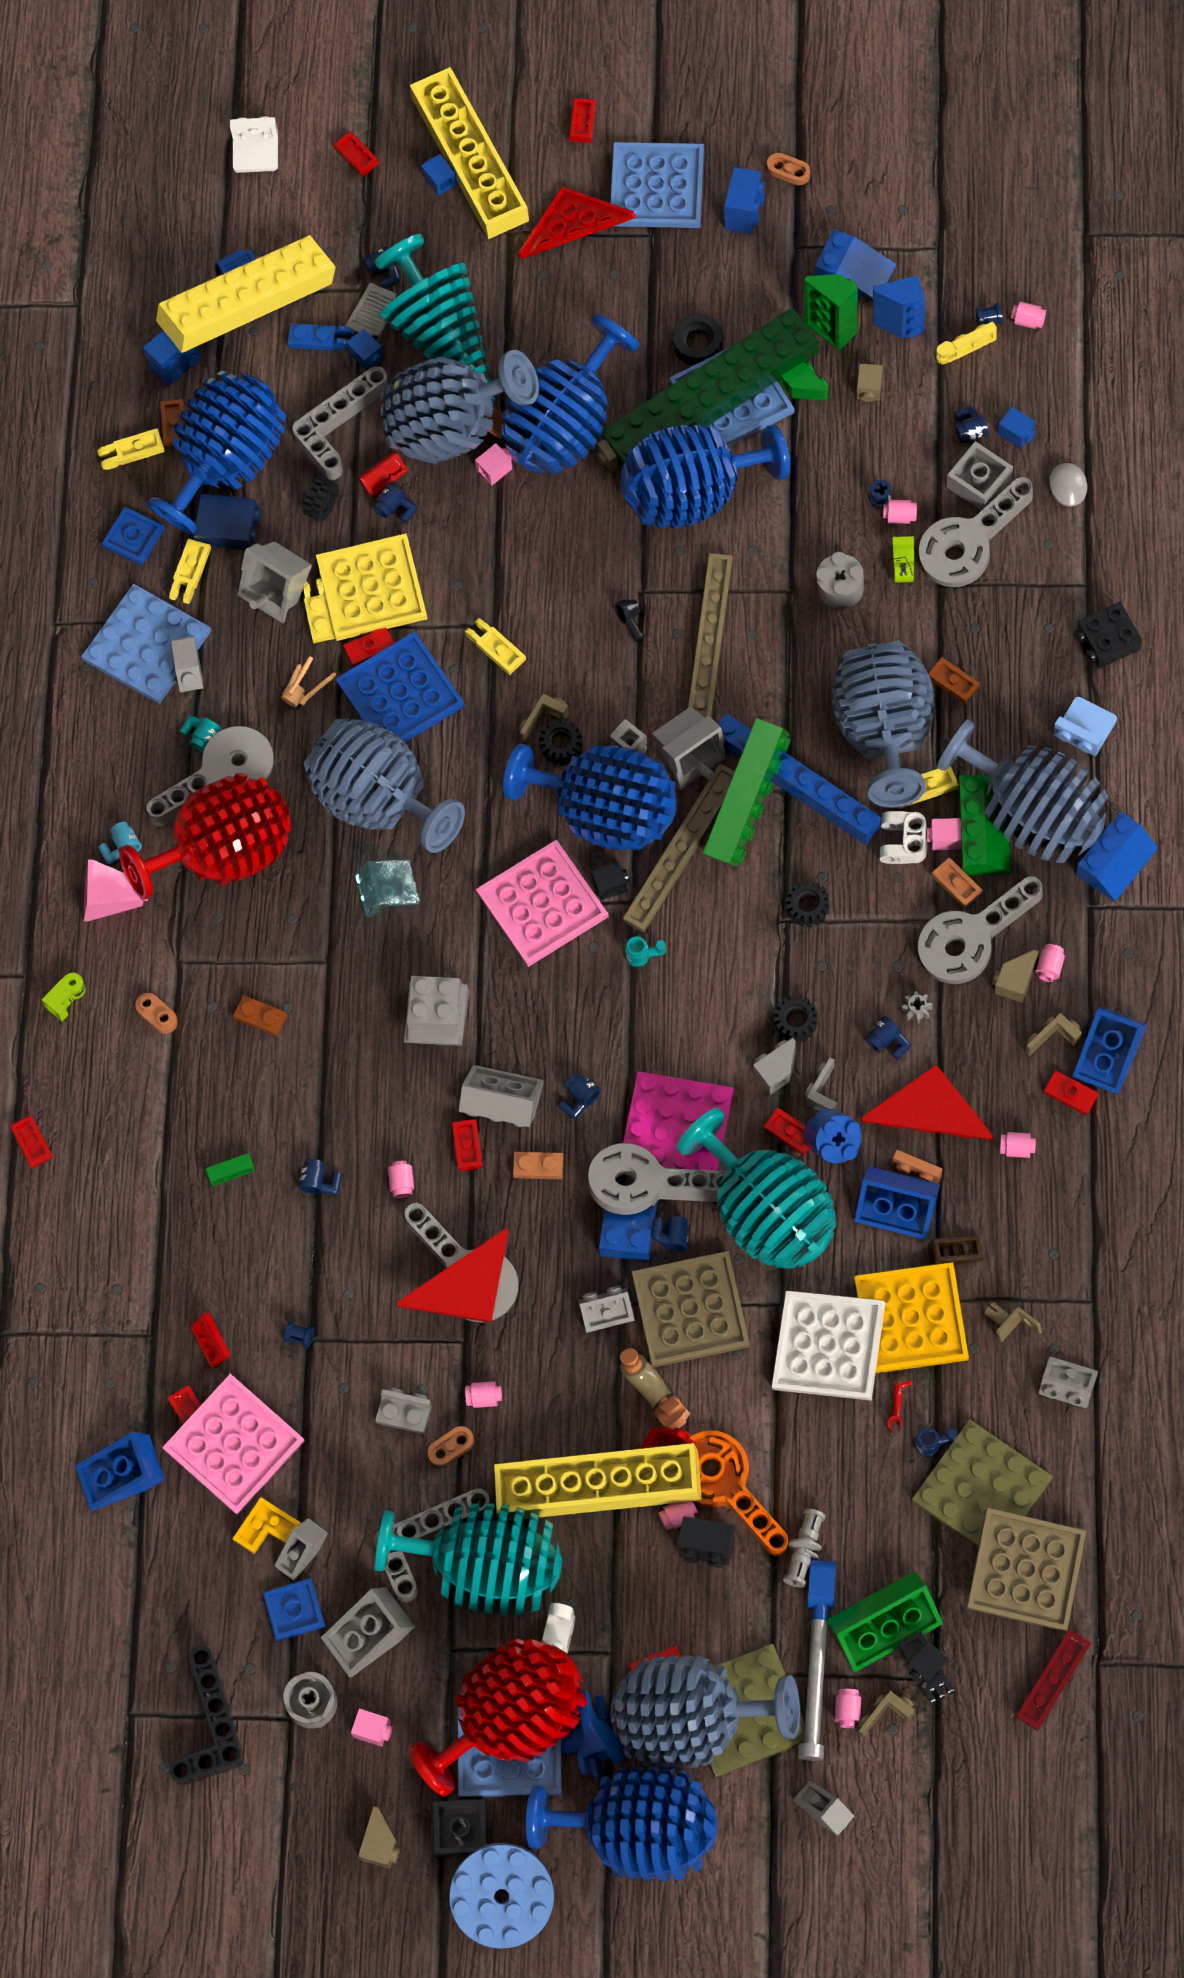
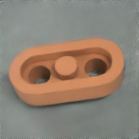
(790, 167)
(155, 1012)
(449, 1445)

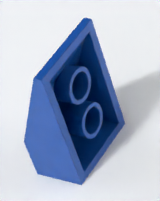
(855, 261)
(1109, 1049)
(628, 1235)
(120, 1471)

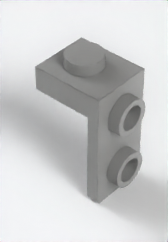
(814, 1098)

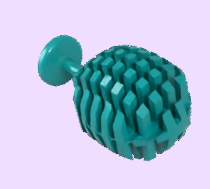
(767, 1199)
(484, 1557)

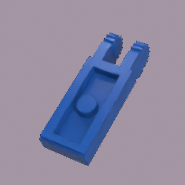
(318, 337)

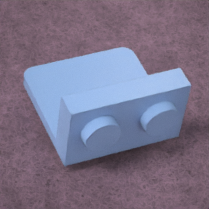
(1085, 726)

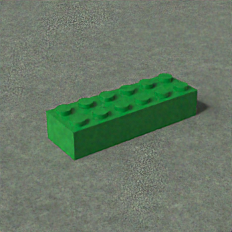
(747, 792)

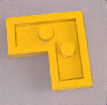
(262, 1520)

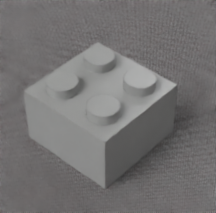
(979, 476)

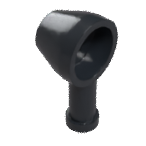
(626, 612)

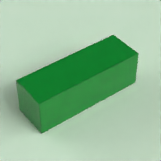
(230, 1169)

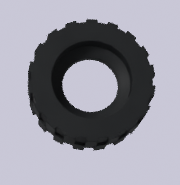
(692, 323)

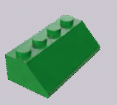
(831, 308)
(982, 845)
(883, 1620)

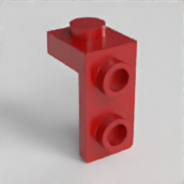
(666, 1437)

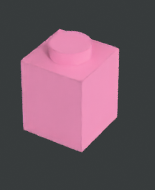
(494, 464)
(945, 834)
(371, 1728)

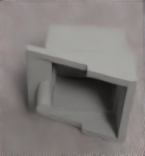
(272, 579)
(691, 746)
(436, 1011)

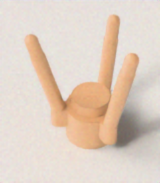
(294, 694)

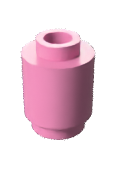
(1028, 315)
(900, 511)
(1050, 963)
(1017, 1144)
(401, 1179)
(483, 1394)
(673, 1514)
(848, 1708)

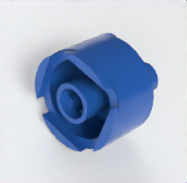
(833, 1136)

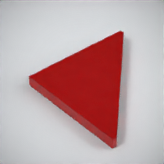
(571, 218)
(929, 1106)
(466, 1287)

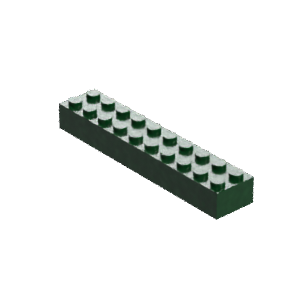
(719, 383)

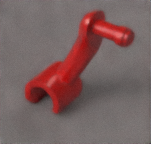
(897, 1404)

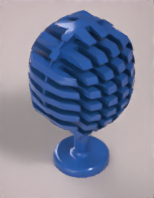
(566, 407)
(224, 438)
(690, 473)
(605, 794)
(637, 1822)

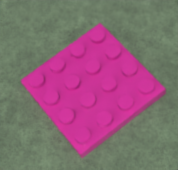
(663, 1112)

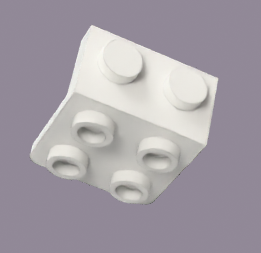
(254, 144)

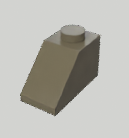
(1015, 976)
(379, 1844)

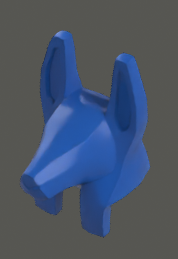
(594, 1738)

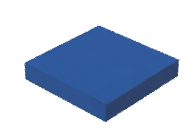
(133, 536)
(294, 1609)

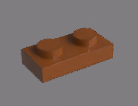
(170, 416)
(954, 680)
(260, 1016)

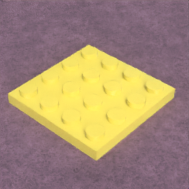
(371, 587)

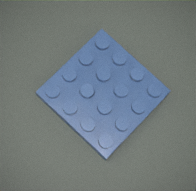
(659, 183)
(751, 416)
(137, 643)
(491, 1777)

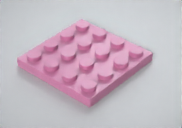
(542, 903)
(233, 1444)

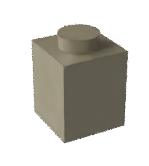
(869, 382)

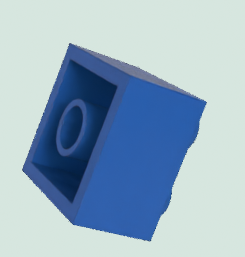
(743, 200)
(166, 359)

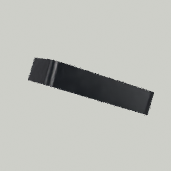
(215, 1721)

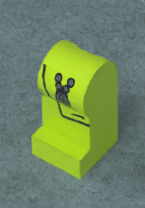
(903, 559)
(63, 994)

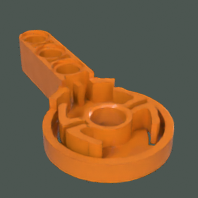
(731, 1489)

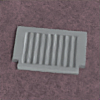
(368, 310)

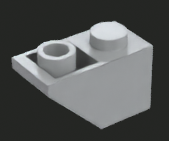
(776, 1068)

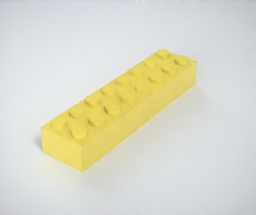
(469, 153)
(245, 293)
(600, 1481)

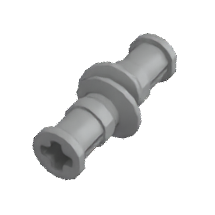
(804, 1547)

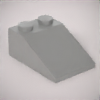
(367, 1630)

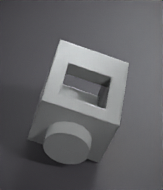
(628, 733)

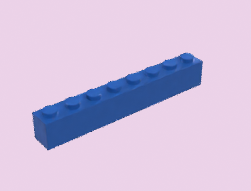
(809, 787)

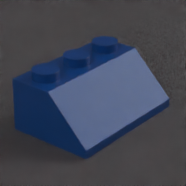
(900, 307)
(1117, 857)
(896, 1202)

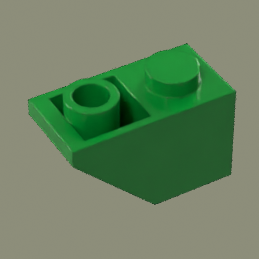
(804, 384)

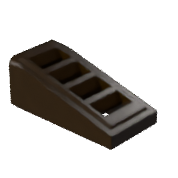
(944, 1243)

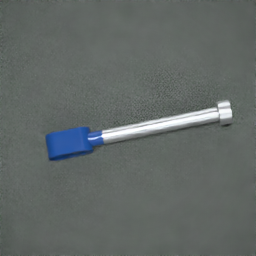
(820, 1599)

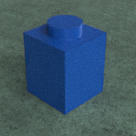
(438, 174)
(365, 350)
(1017, 428)

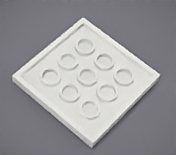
(828, 1345)

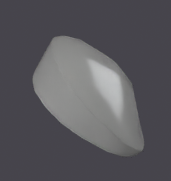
(1068, 484)

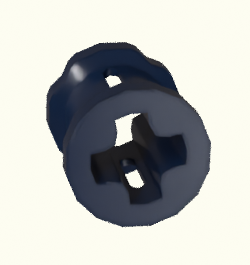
(989, 314)
(884, 489)
(298, 1334)

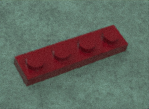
(1053, 1680)

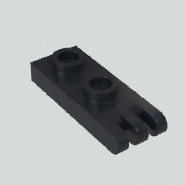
(910, 1648)

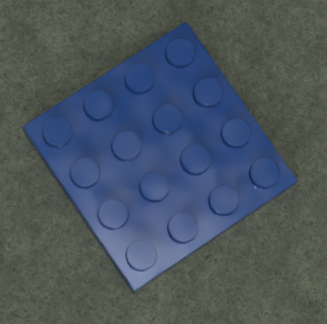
(401, 689)

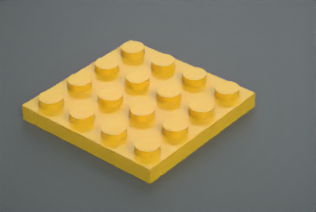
(919, 1318)

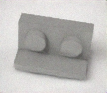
(606, 1309)
(1068, 1382)
(403, 1410)

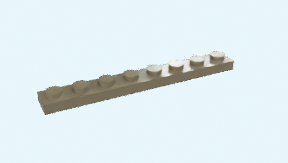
(710, 633)
(679, 850)

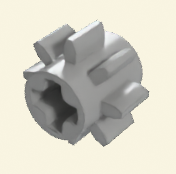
(923, 1005)

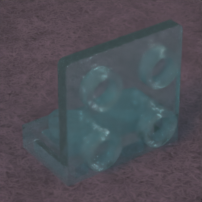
(386, 885)

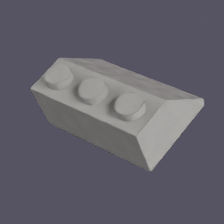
(500, 1096)

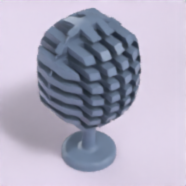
(445, 406)
(885, 709)
(374, 780)
(1036, 797)
(687, 1714)

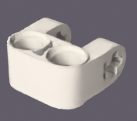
(902, 822)
(559, 1626)

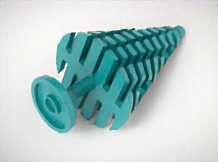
(434, 308)

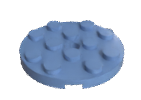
(506, 1868)

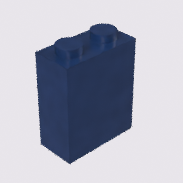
(227, 521)

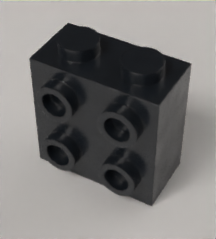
(1108, 635)

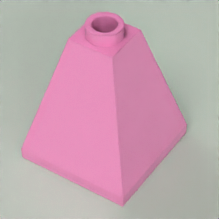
(107, 892)

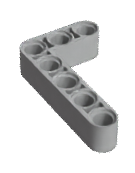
(336, 417)
(419, 1522)

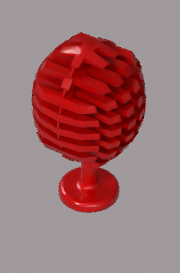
(220, 834)
(510, 1709)

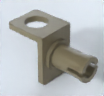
(1010, 1321)

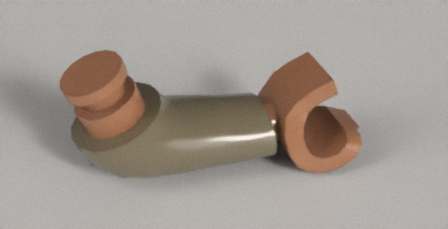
(649, 1383)

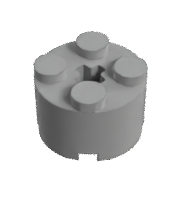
(840, 580)
(305, 1686)

